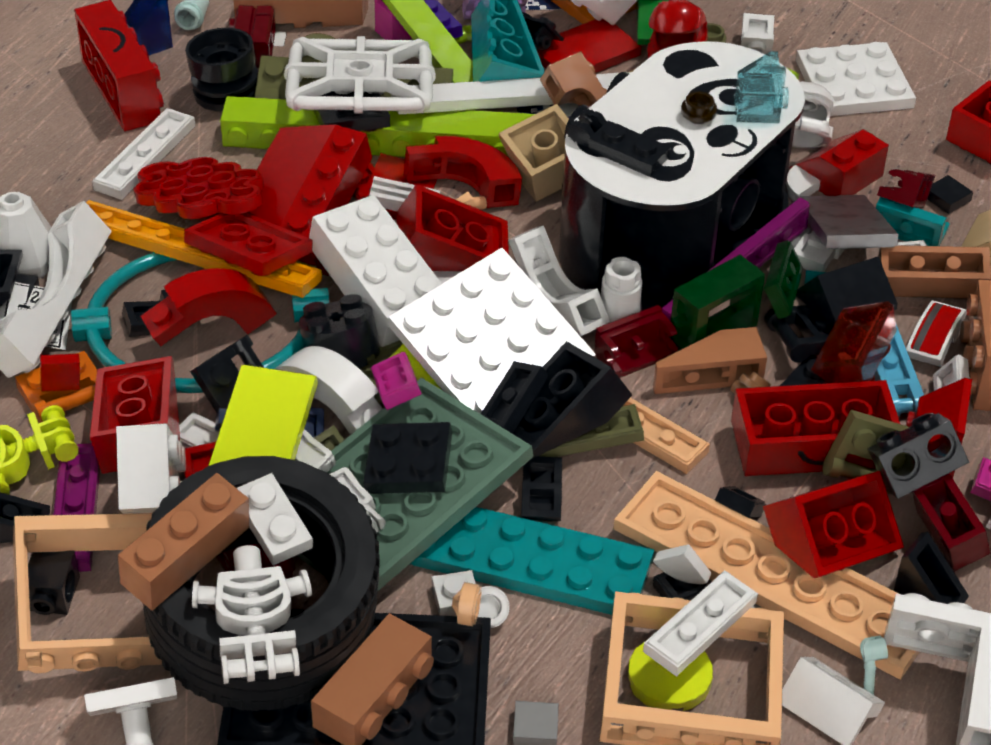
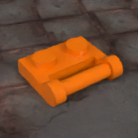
(30, 389)

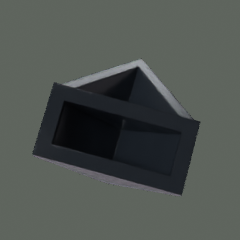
(927, 573)

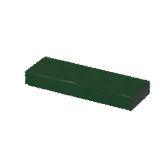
(783, 279)

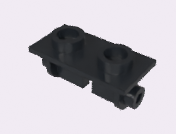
(542, 31)

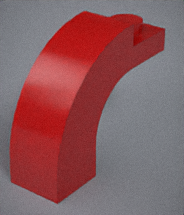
(466, 161)
(207, 295)

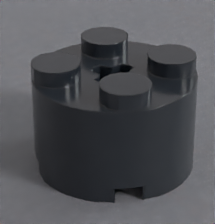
(341, 327)

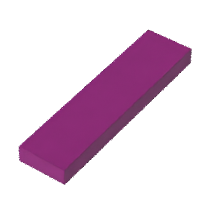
(78, 492)

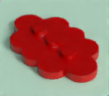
(199, 188)

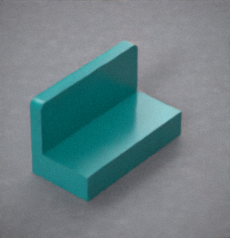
(913, 223)

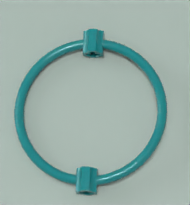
(95, 321)

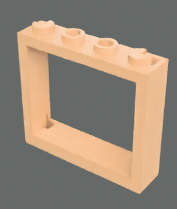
(63, 534)
(674, 727)

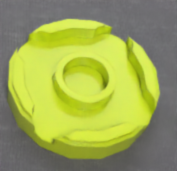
(662, 689)

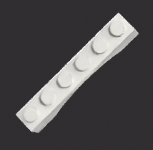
(73, 246)

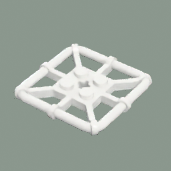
(358, 68)

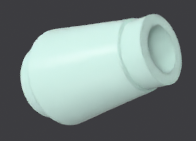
(190, 13)

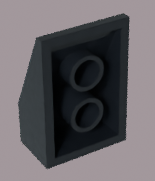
(572, 401)

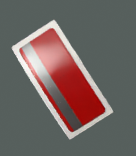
(935, 332)

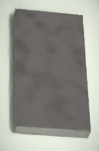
(849, 222)

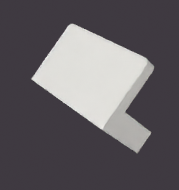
(829, 700)

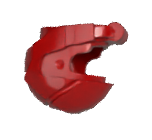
(675, 24)

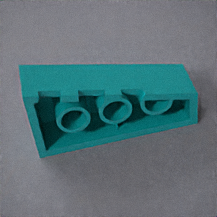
(502, 43)

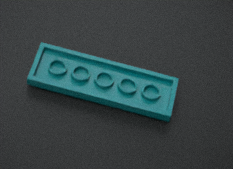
(540, 559)

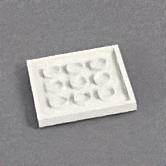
(479, 325)

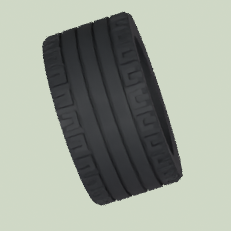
(325, 632)

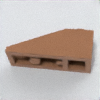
(712, 362)

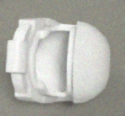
(813, 126)

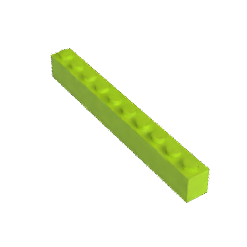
(255, 122)

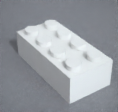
(371, 259)

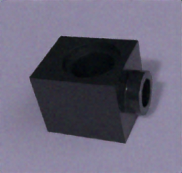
(52, 581)

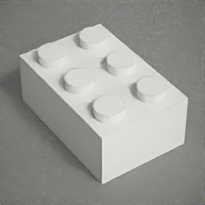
(147, 466)

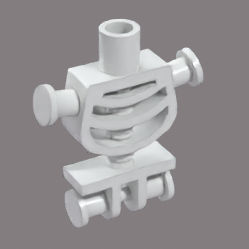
(252, 605)

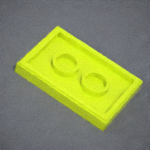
(265, 414)

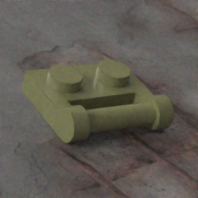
(854, 437)

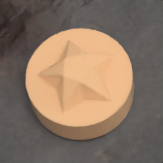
(467, 604)

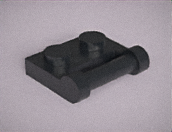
(810, 325)
(219, 373)

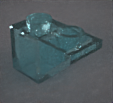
(761, 91)

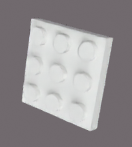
(858, 77)

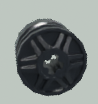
(221, 66)

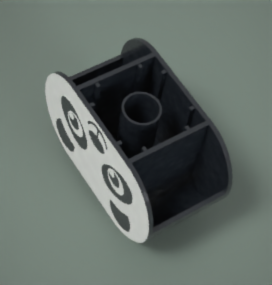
(702, 201)

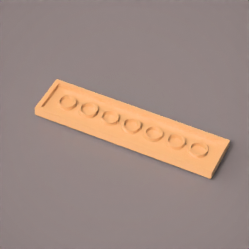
(834, 607)

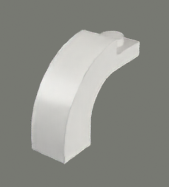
(536, 258)
(339, 385)

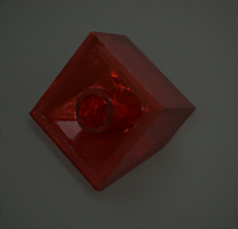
(857, 343)

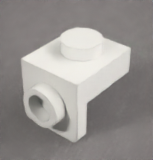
(758, 32)

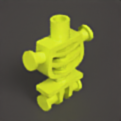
(49, 437)

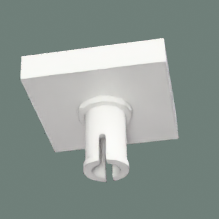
(132, 704)

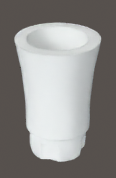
(621, 288)

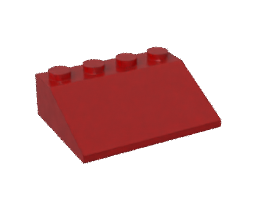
(310, 174)

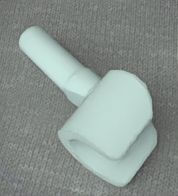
(872, 649)

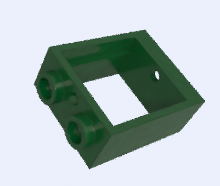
(732, 280)

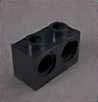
(919, 465)

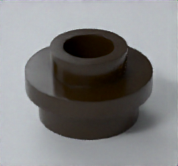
(699, 107)

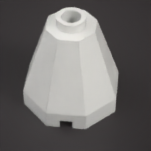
(26, 230)

